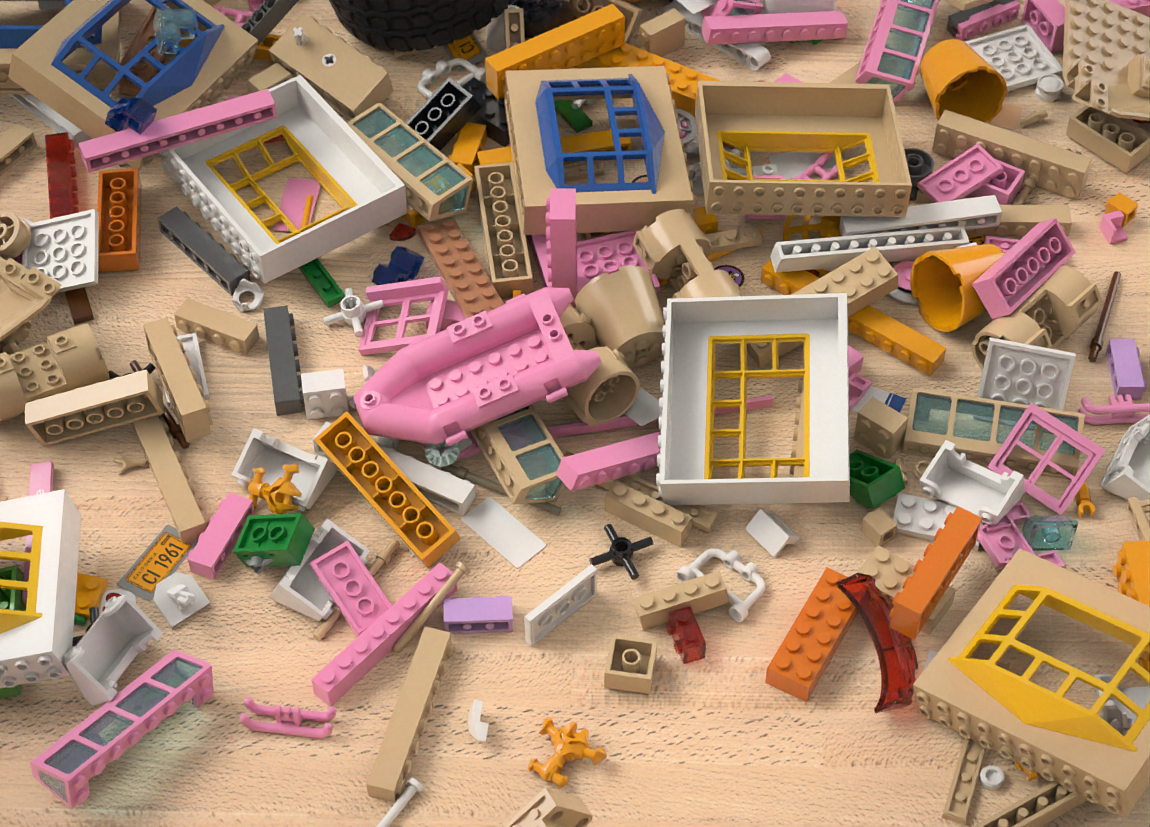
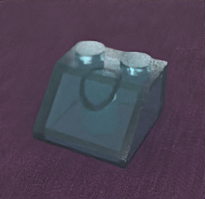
(1049, 532)

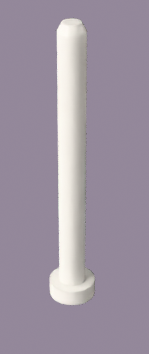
(414, 786)

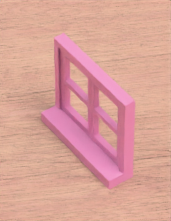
(406, 294)
(1063, 432)

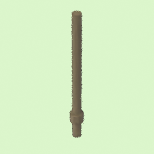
(464, 474)

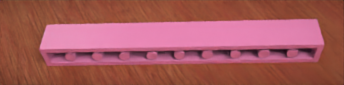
(178, 130)

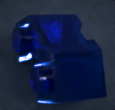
(131, 113)
(402, 266)

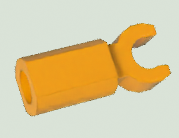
(1083, 500)

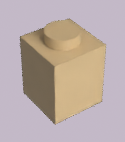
(878, 527)

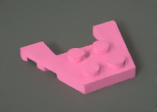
(1004, 539)

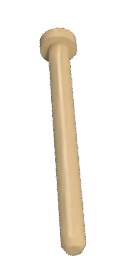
(431, 606)

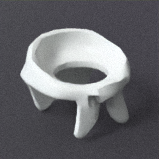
(245, 286)

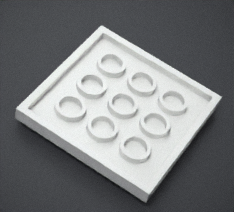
(1017, 56)
(66, 249)
(1026, 374)

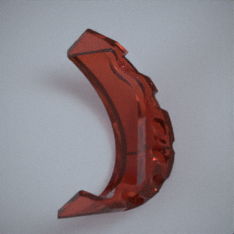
(893, 648)

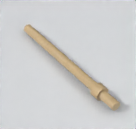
(382, 558)

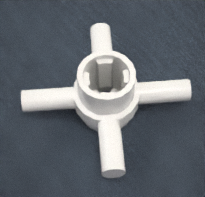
(353, 311)

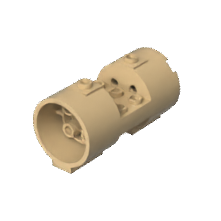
(679, 253)
(1046, 315)
(50, 368)
(611, 386)

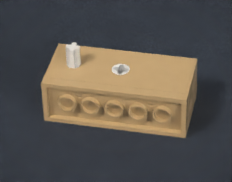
(332, 67)

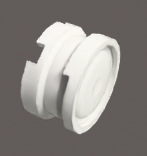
(1049, 88)

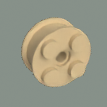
(14, 235)

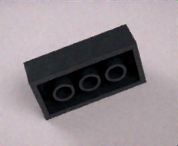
(544, 15)
(491, 112)
(444, 114)

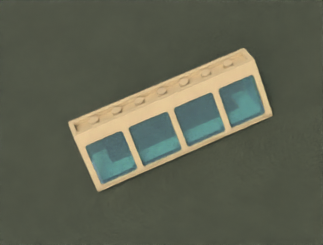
(430, 179)
(981, 428)
(522, 456)

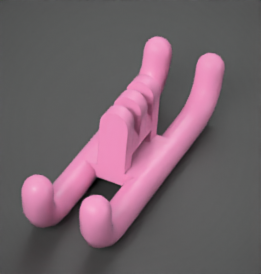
(1121, 411)
(288, 720)

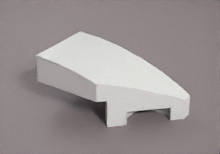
(477, 728)

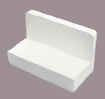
(771, 531)

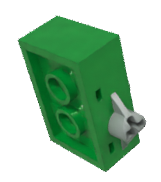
(273, 540)

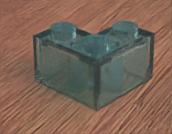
(172, 26)

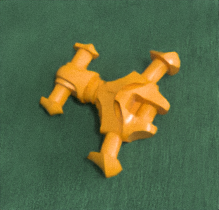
(279, 494)
(568, 747)

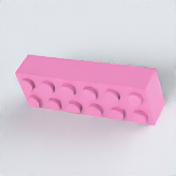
(562, 240)
(1023, 268)

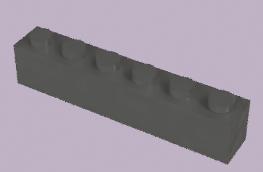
(203, 249)
(282, 360)

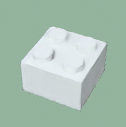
(324, 394)

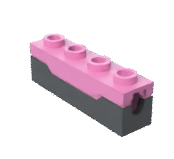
(982, 18)

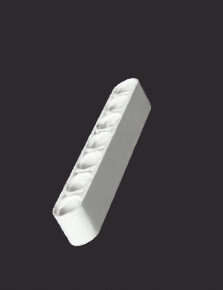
(749, 54)

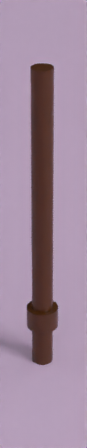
(1097, 342)
(175, 429)

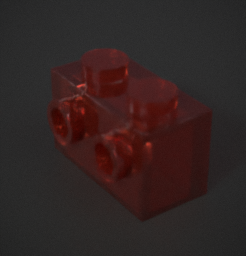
(686, 635)

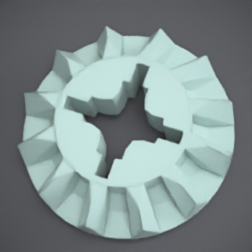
(448, 457)

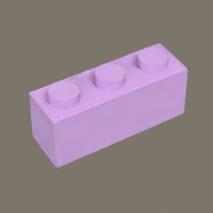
(1125, 368)
(478, 615)

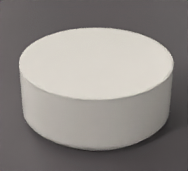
(991, 778)

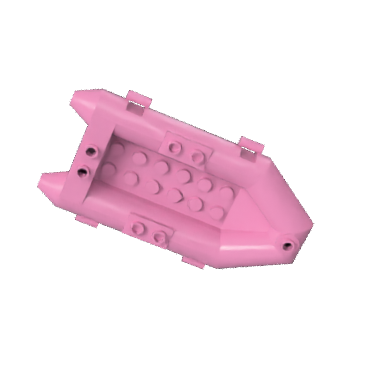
(476, 372)

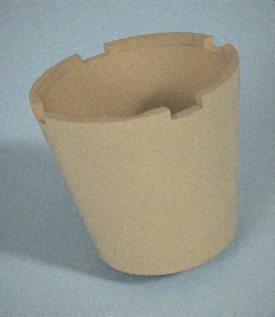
(625, 313)

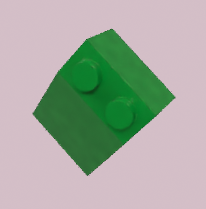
(873, 479)

